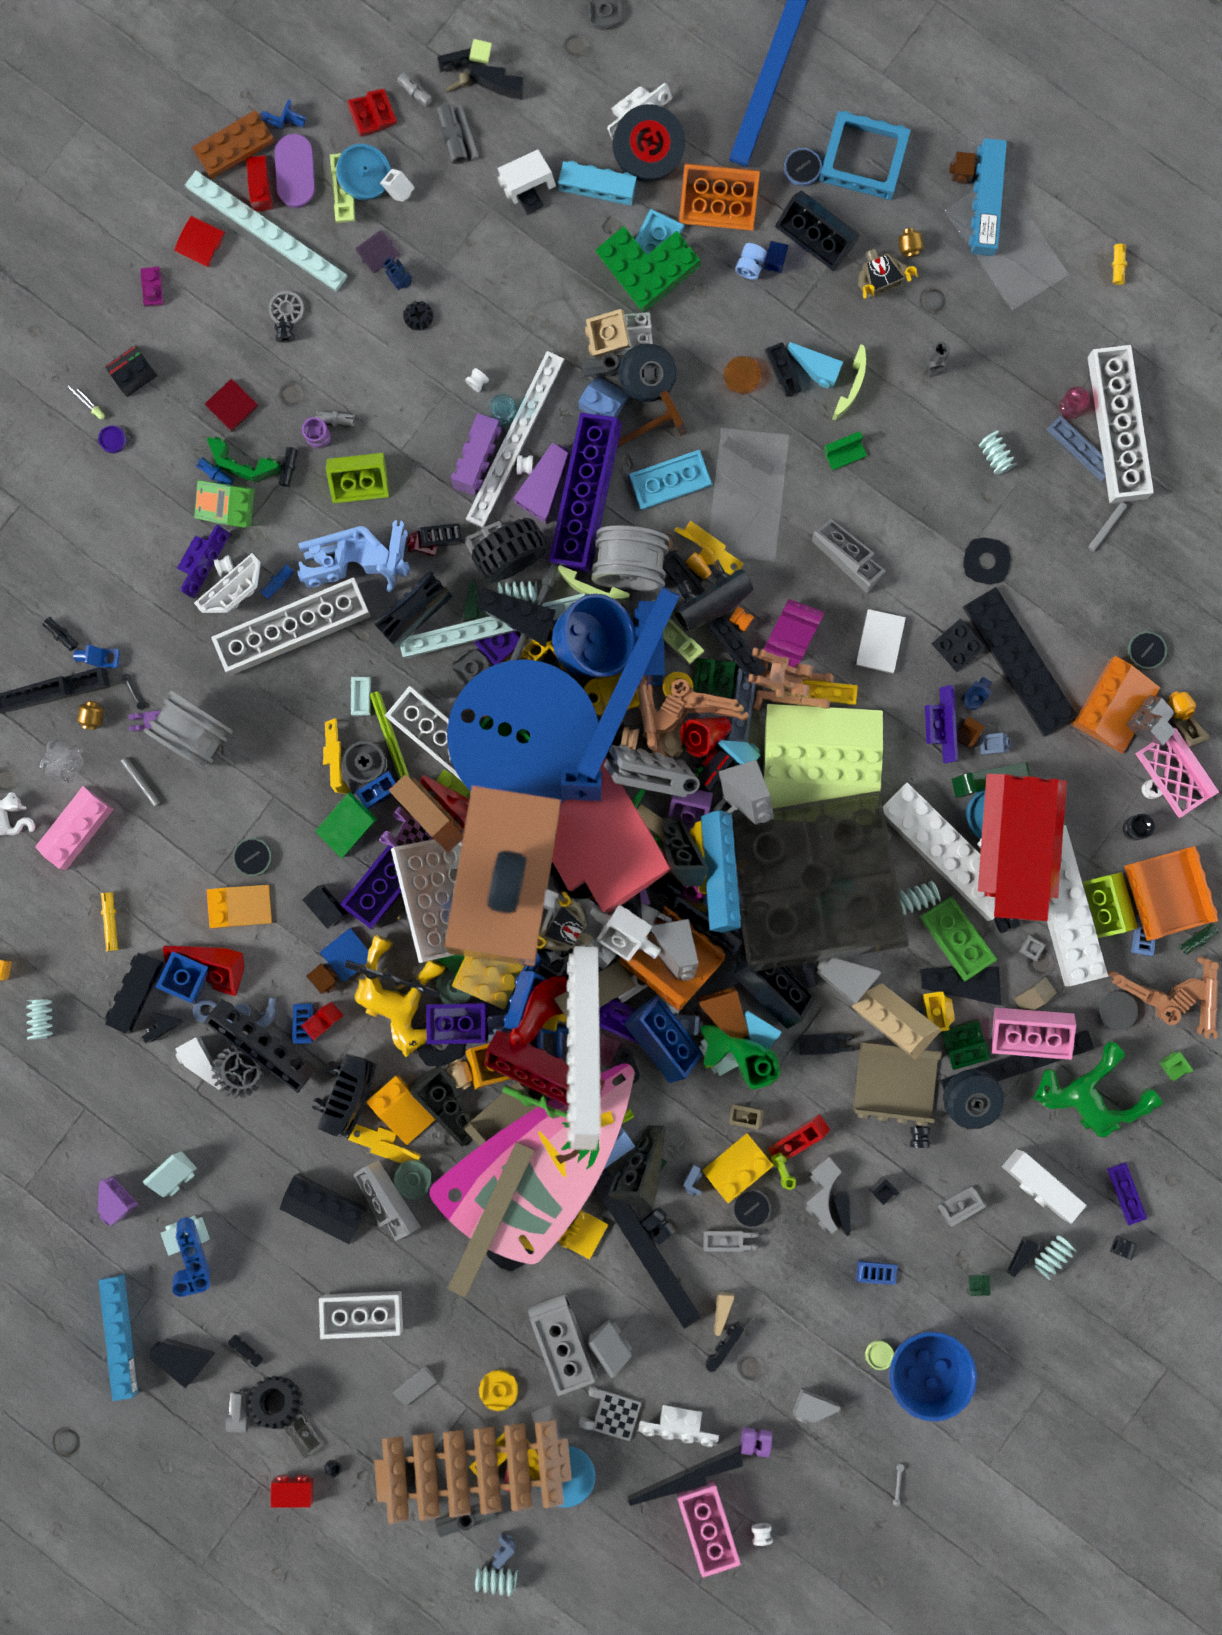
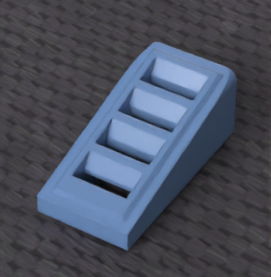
(1136, 941)

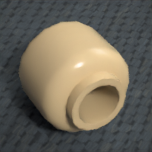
(460, 1073)

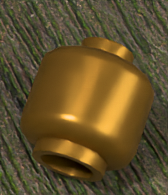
(910, 243)
(90, 715)

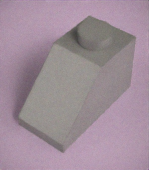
(813, 1407)

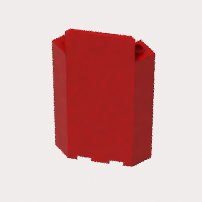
(1022, 844)

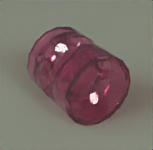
(1074, 402)

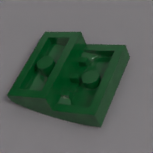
(715, 677)
(965, 1044)

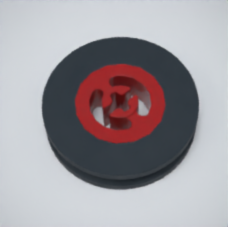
(657, 122)

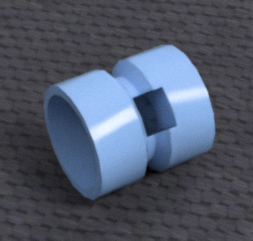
(752, 258)

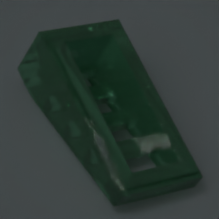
(470, 611)

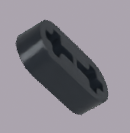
(631, 1062)

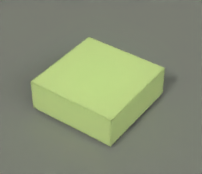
(480, 51)

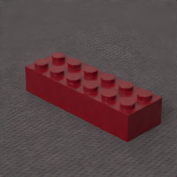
(530, 1066)

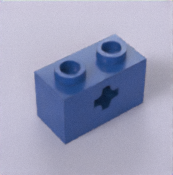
(580, 787)
(376, 791)

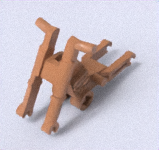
(786, 682)
(677, 707)
(1181, 997)

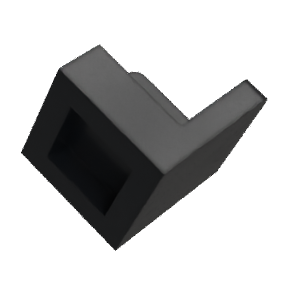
(883, 1190)

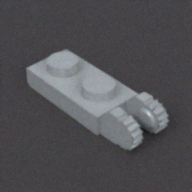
(728, 1240)

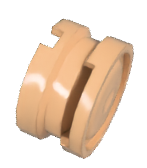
(630, 738)

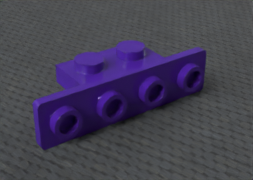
(200, 559)
(941, 724)
(613, 1016)

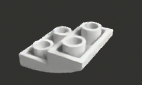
(638, 330)

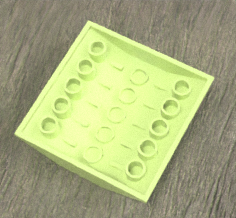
(821, 753)

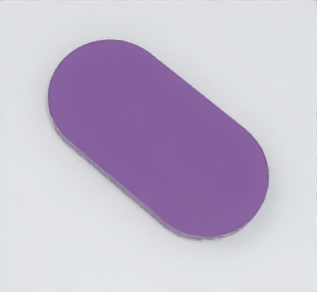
(294, 170)

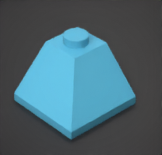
(740, 751)
(760, 1031)

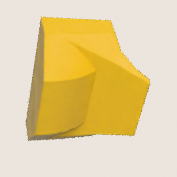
(938, 1009)

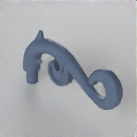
(267, 1016)

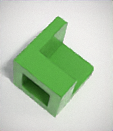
(1175, 1065)

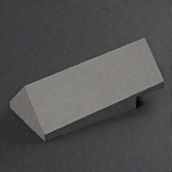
(848, 554)
(386, 1201)

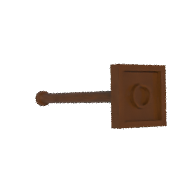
(670, 415)

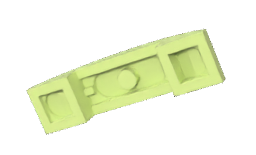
(344, 203)
(859, 364)
(570, 578)
(681, 643)

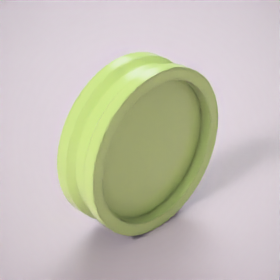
(879, 1355)

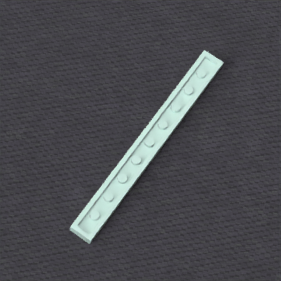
(266, 231)
(470, 631)

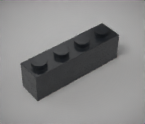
(134, 993)

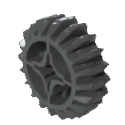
(222, 1076)

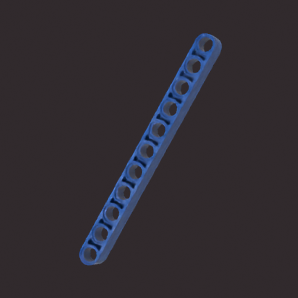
(767, 82)
(628, 683)

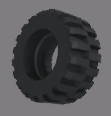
(509, 550)

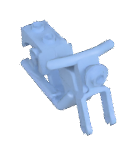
(358, 546)

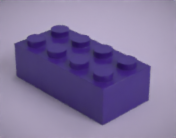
(375, 891)

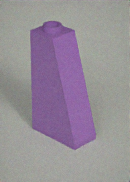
(542, 485)

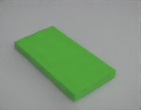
(958, 938)

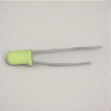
(95, 410)

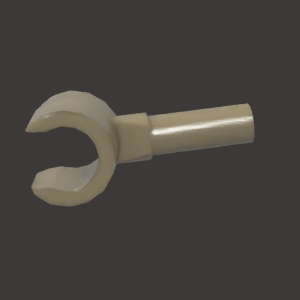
(464, 82)

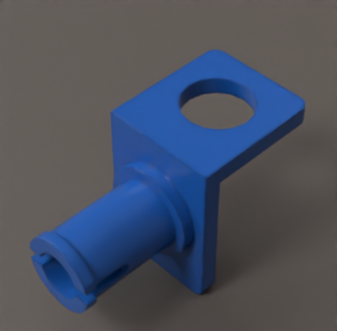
(287, 116)
(97, 656)

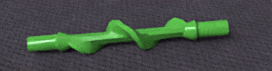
(528, 1101)

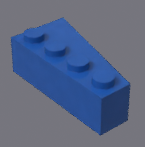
(655, 669)

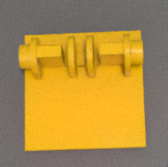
(583, 1234)

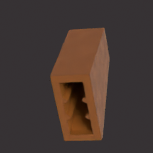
(725, 1011)

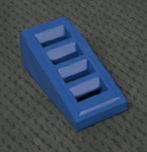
(295, 1032)
(861, 1267)

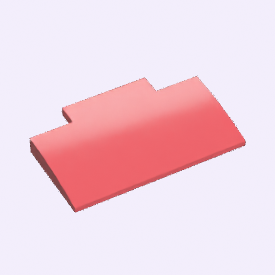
(606, 846)

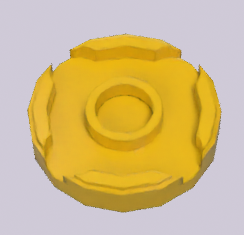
(498, 1390)

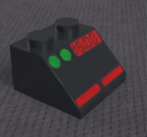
(131, 371)
(709, 770)

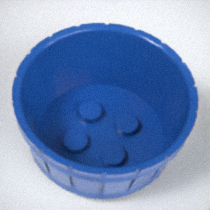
(594, 636)
(932, 1376)

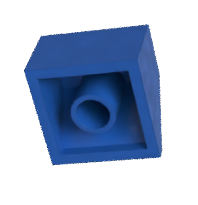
(183, 978)

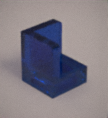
(776, 256)

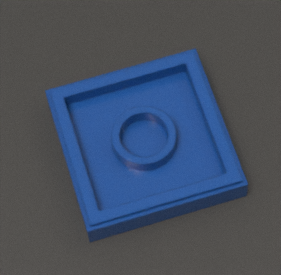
(345, 947)

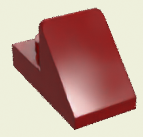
(322, 1020)

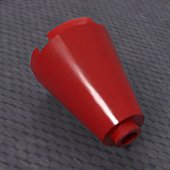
(704, 734)

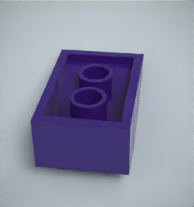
(456, 1023)

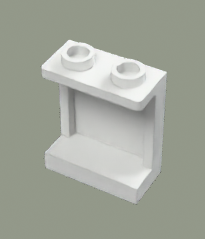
(524, 174)

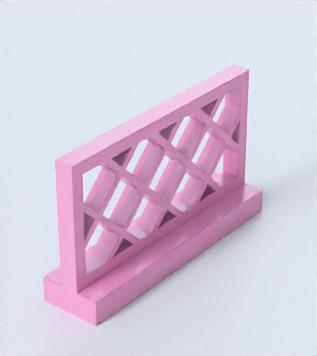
(1197, 776)

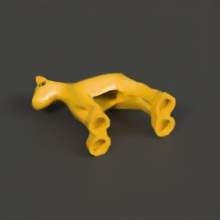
(393, 1004)

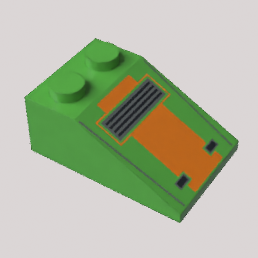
(224, 503)

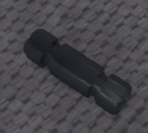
(245, 1350)

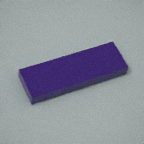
(1126, 1193)

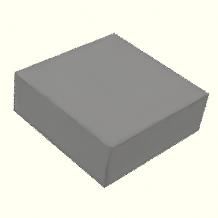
(1032, 948)

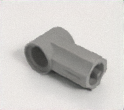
(237, 1418)

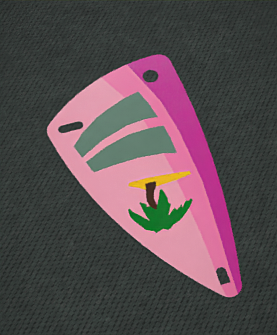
(552, 1184)

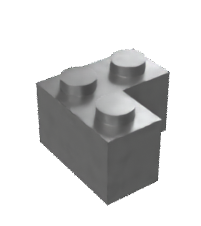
(1152, 720)

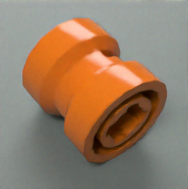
(741, 618)

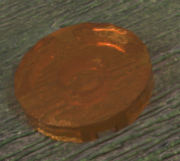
(742, 375)

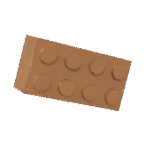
(428, 812)

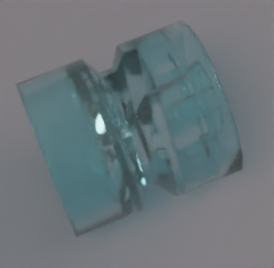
(503, 409)

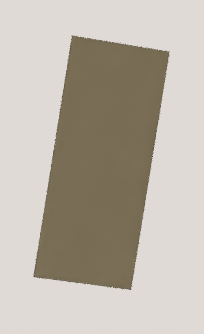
(611, 984)

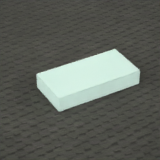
(360, 696)

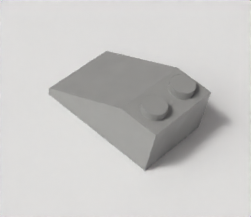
(610, 1347)

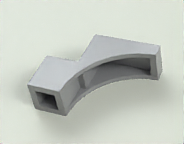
(817, 1204)

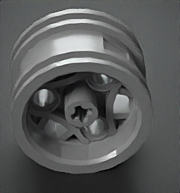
(630, 558)
(188, 731)

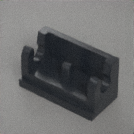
(324, 906)

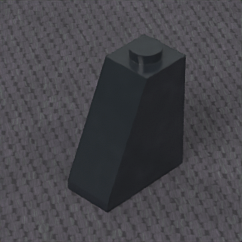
(180, 1360)

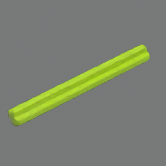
(389, 734)

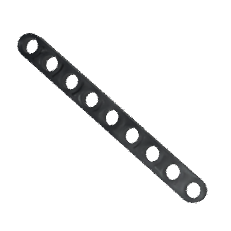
(648, 1253)

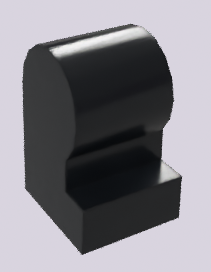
(1123, 1247)

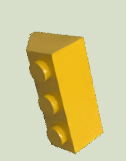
(737, 1168)

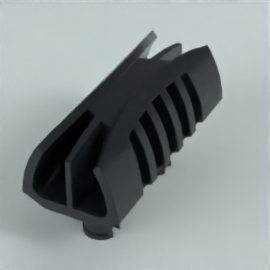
(713, 601)
(413, 609)
(347, 1095)

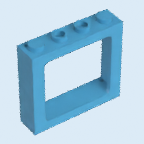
(857, 183)

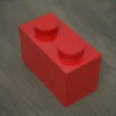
(292, 1492)

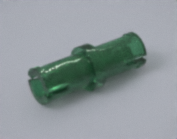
(1198, 938)

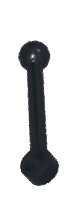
(126, 677)

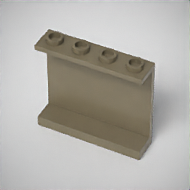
(895, 1084)
(499, 1115)

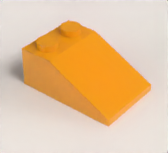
(239, 906)
(481, 1074)
(400, 1110)

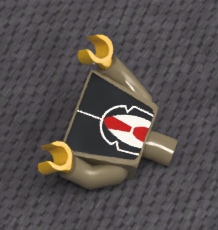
(883, 274)
(566, 927)

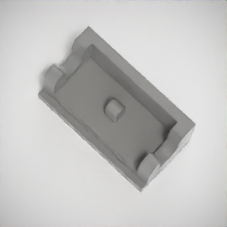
(961, 1206)

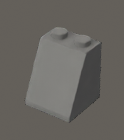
(747, 791)
(676, 948)
(847, 978)

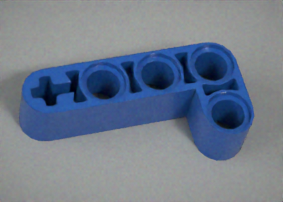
(197, 1272)

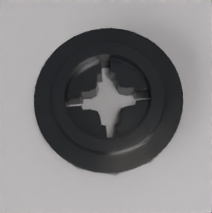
(426, 318)

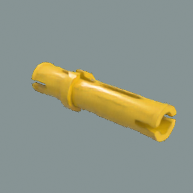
(109, 921)

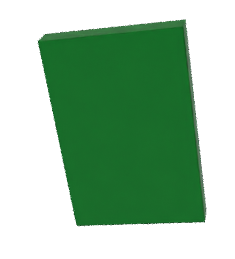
(345, 825)

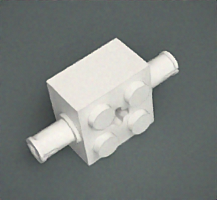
(624, 932)

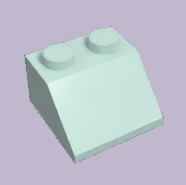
(171, 1174)

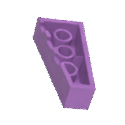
(476, 454)

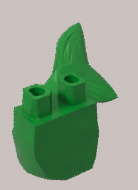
(756, 1062)

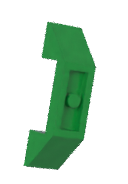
(264, 469)

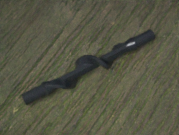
(397, 983)

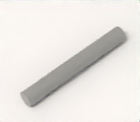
(466, 132)
(1106, 528)
(140, 781)

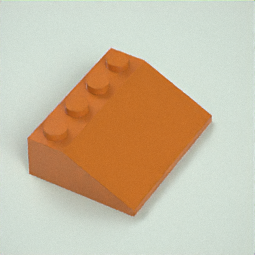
(719, 196)
(1113, 702)

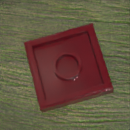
(231, 405)

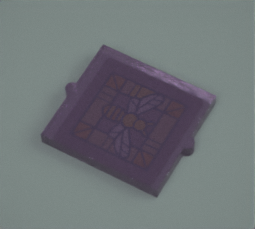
(376, 251)

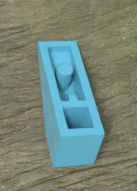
(817, 365)

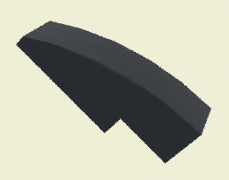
(497, 81)

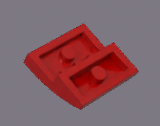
(372, 112)
(199, 241)

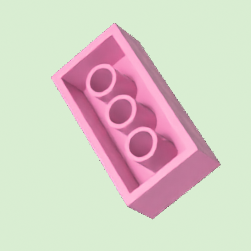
(708, 1529)

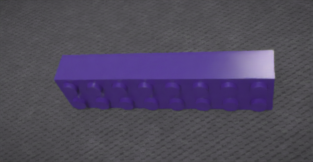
(585, 491)

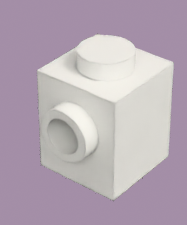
(397, 185)

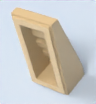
(723, 1307)

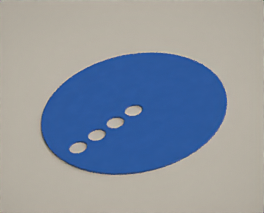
(528, 698)

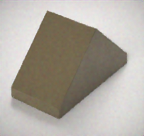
(1190, 731)
(1035, 995)
(746, 1116)

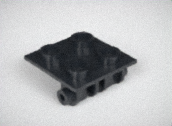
(958, 645)

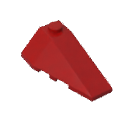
(224, 965)

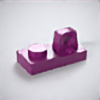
(151, 286)

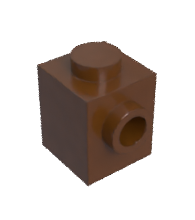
(962, 167)
(323, 978)

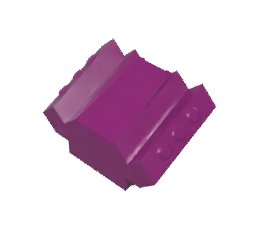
(793, 631)

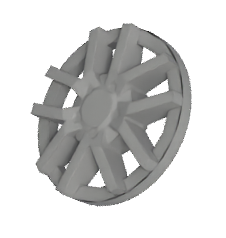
(286, 307)

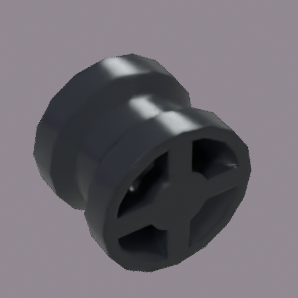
(284, 332)

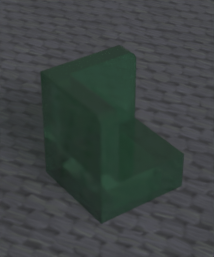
(979, 1284)

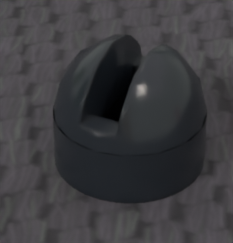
(332, 1468)

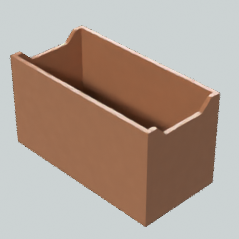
(494, 824)

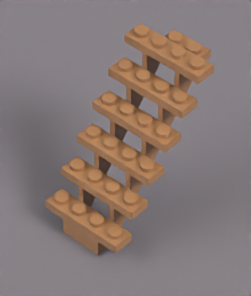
(553, 1466)

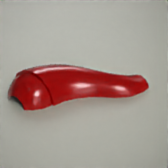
(539, 1009)

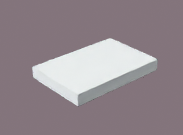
(880, 641)

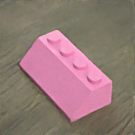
(73, 828)
(1033, 1033)

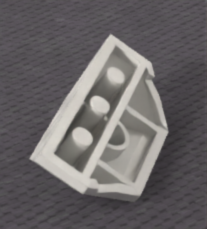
(232, 588)

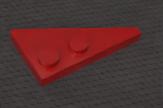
(451, 800)

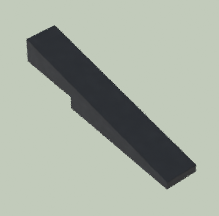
(54, 689)
(691, 908)
(689, 1478)

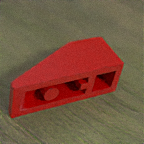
(259, 184)
(801, 1137)

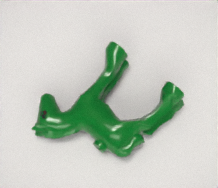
(1087, 1100)

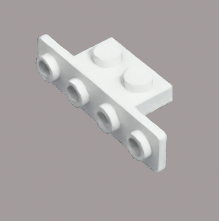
(639, 97)
(679, 1424)

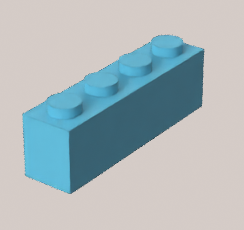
(597, 183)

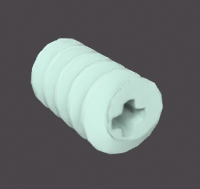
(996, 454)
(524, 593)
(919, 896)
(39, 1019)
(1054, 1256)
(495, 1580)

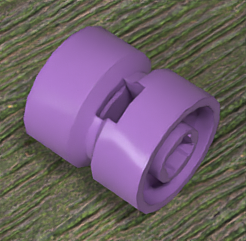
(316, 433)
(749, 1445)

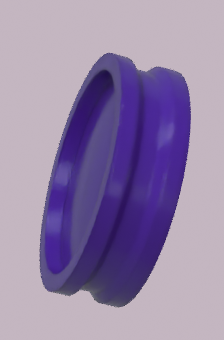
(112, 439)

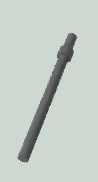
(547, 584)

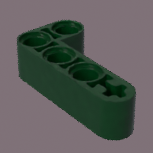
(976, 781)

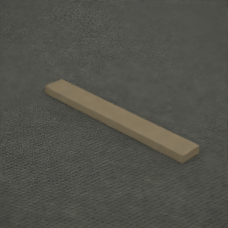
(491, 1219)

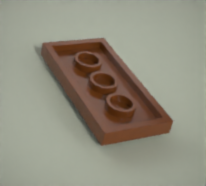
(233, 144)

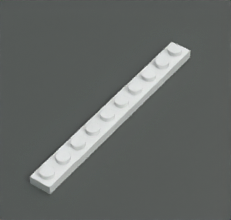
(515, 439)

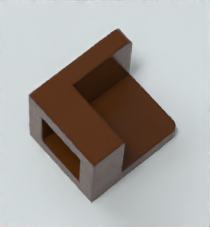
(969, 732)

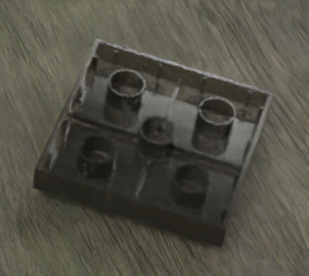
(817, 883)

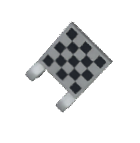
(614, 1415)

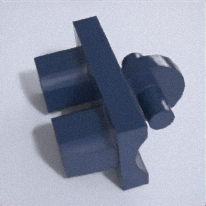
(397, 273)
(977, 693)

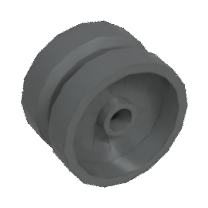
(357, 755)

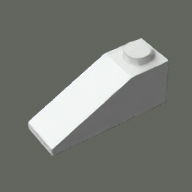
(197, 1059)

